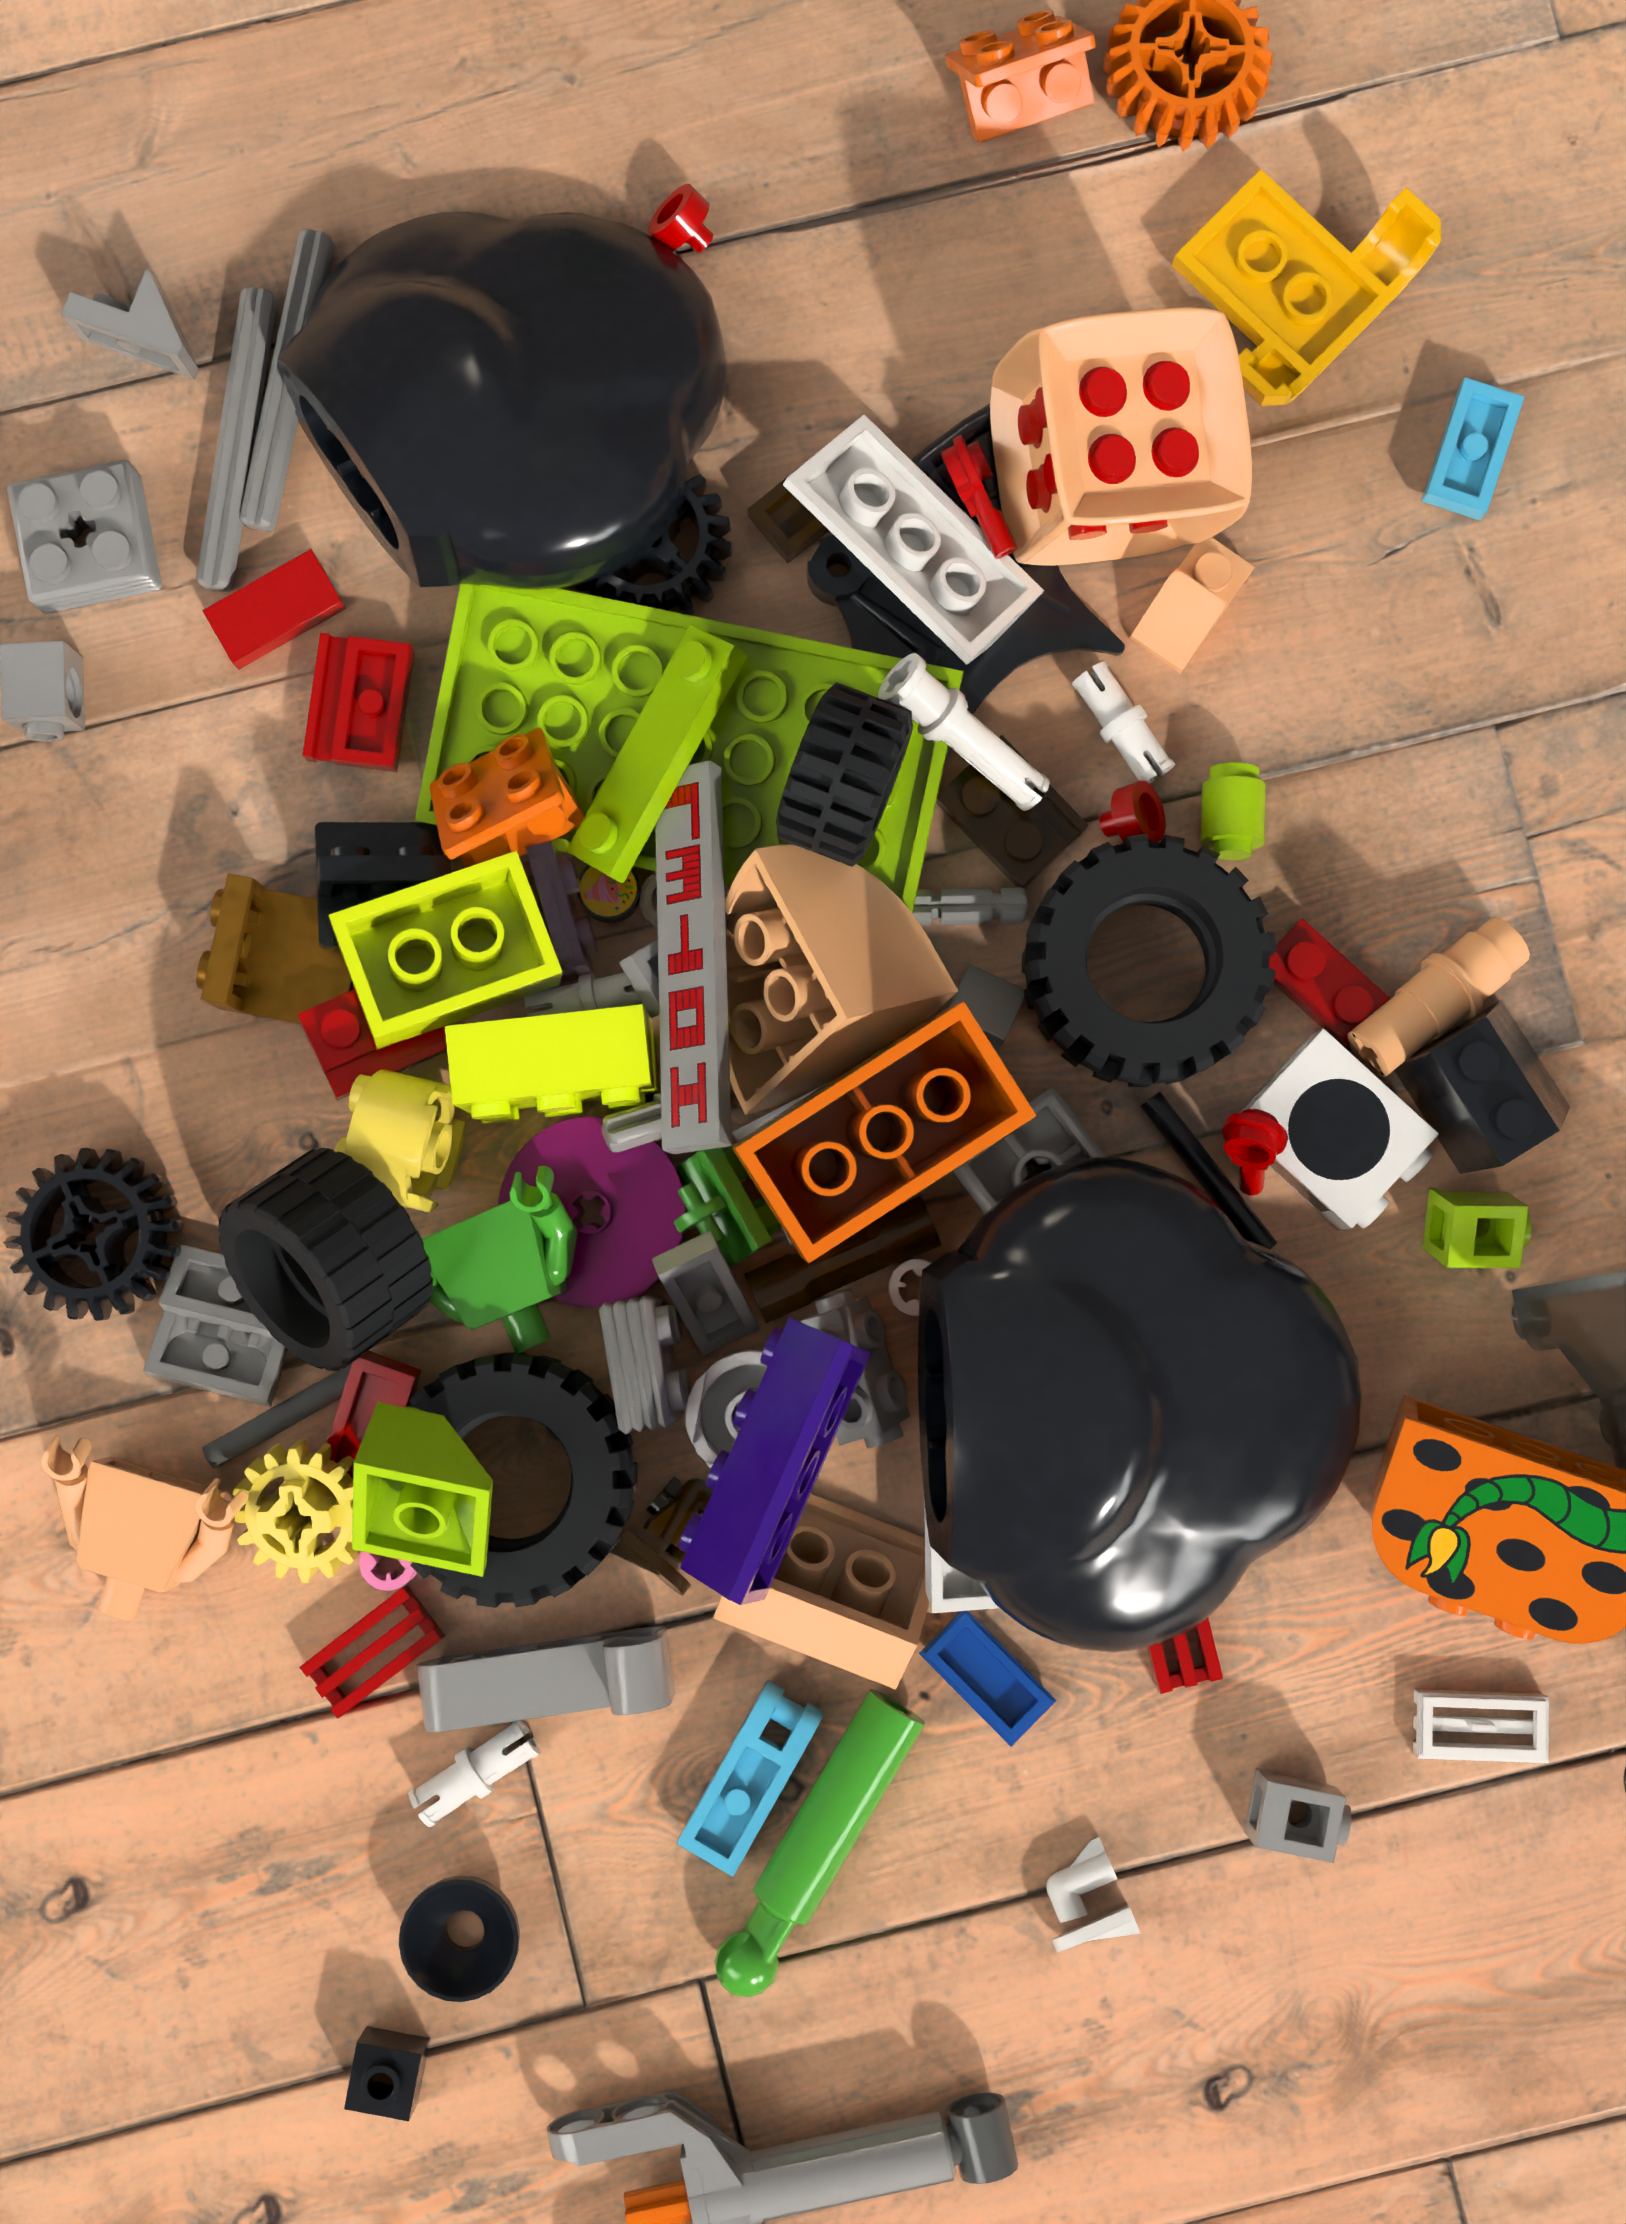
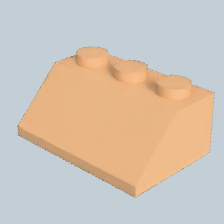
(843, 1594)

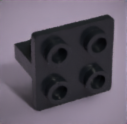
(371, 861)

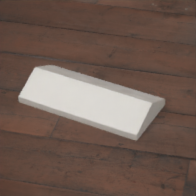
(913, 538)

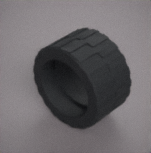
(326, 1258)

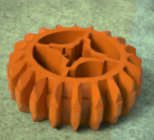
(1156, 83)

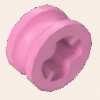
(368, 1567)

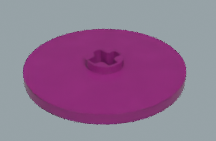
(639, 1210)

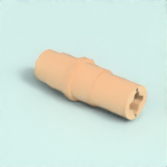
(1439, 996)

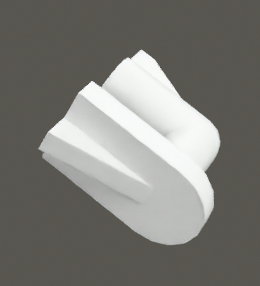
(1064, 1889)

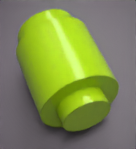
(1233, 810)

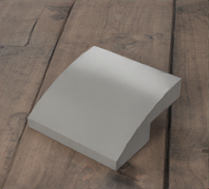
(211, 1335)

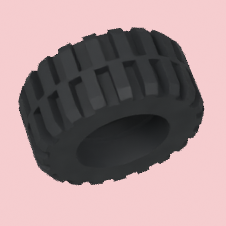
(1202, 897)
(599, 1461)

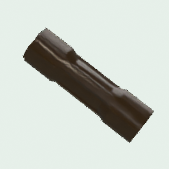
(888, 1241)

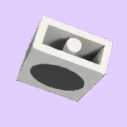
(1343, 1132)

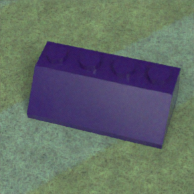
(772, 1462)

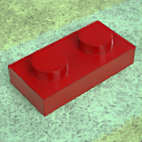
(1324, 982)

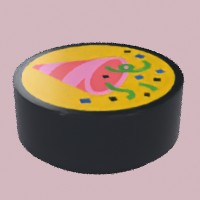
(608, 898)

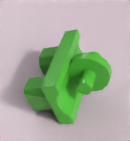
(722, 1206)

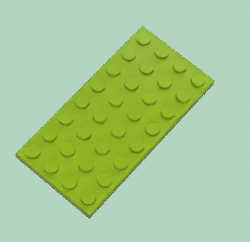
(586, 672)

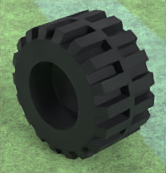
(843, 774)

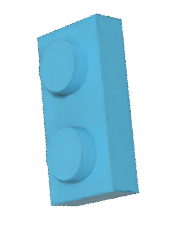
(1472, 449)

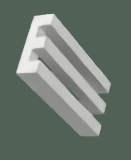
(1426, 1723)

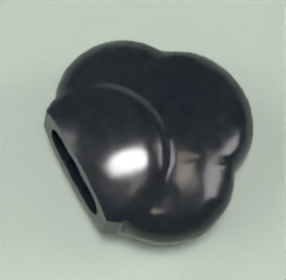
(509, 393)
(1123, 1404)

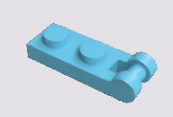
(748, 1780)

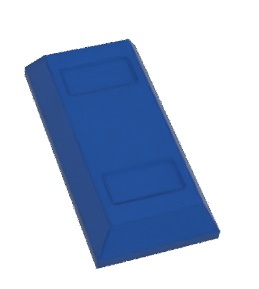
(987, 1677)

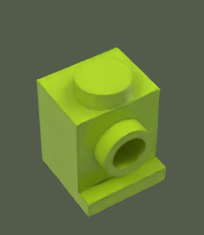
(1458, 1241)

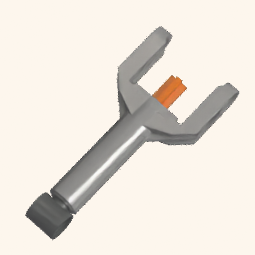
(748, 2187)

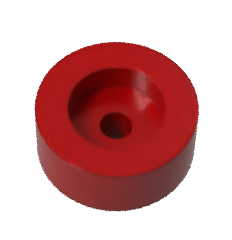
(681, 220)
(1135, 811)

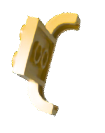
(1297, 284)

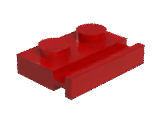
(358, 702)
(347, 1049)

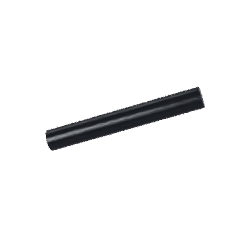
(1206, 1171)

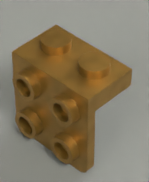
(267, 954)

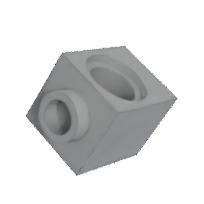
(42, 689)

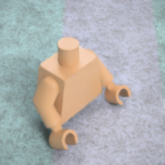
(138, 1524)

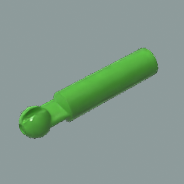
(818, 1840)

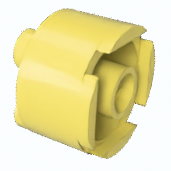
(405, 1134)

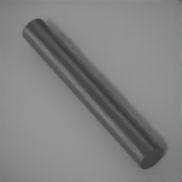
(276, 1419)

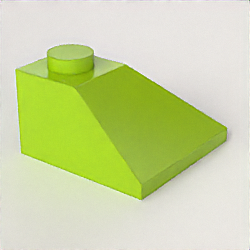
(420, 1492)

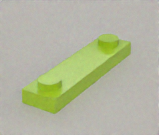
(657, 753)

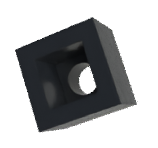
(391, 2053)

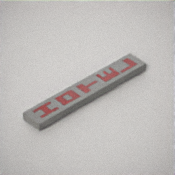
(693, 965)

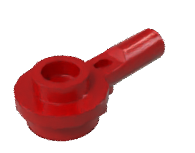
(968, 470)
(1252, 1143)

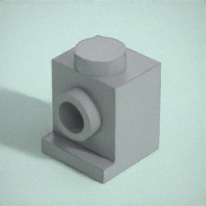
(1312, 1837)

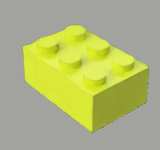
(446, 949)
(552, 1063)

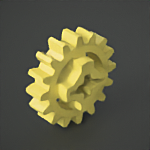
(287, 1530)

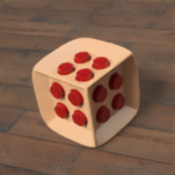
(1120, 435)

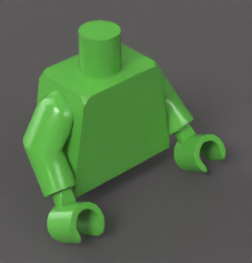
(505, 1262)

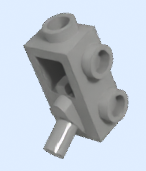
(881, 1392)

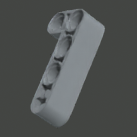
(548, 1678)

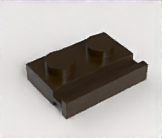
(1011, 838)

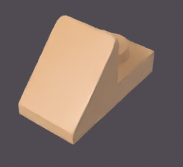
(1191, 603)

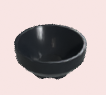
(439, 1963)

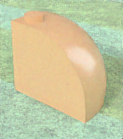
(818, 973)

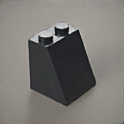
(1484, 1091)

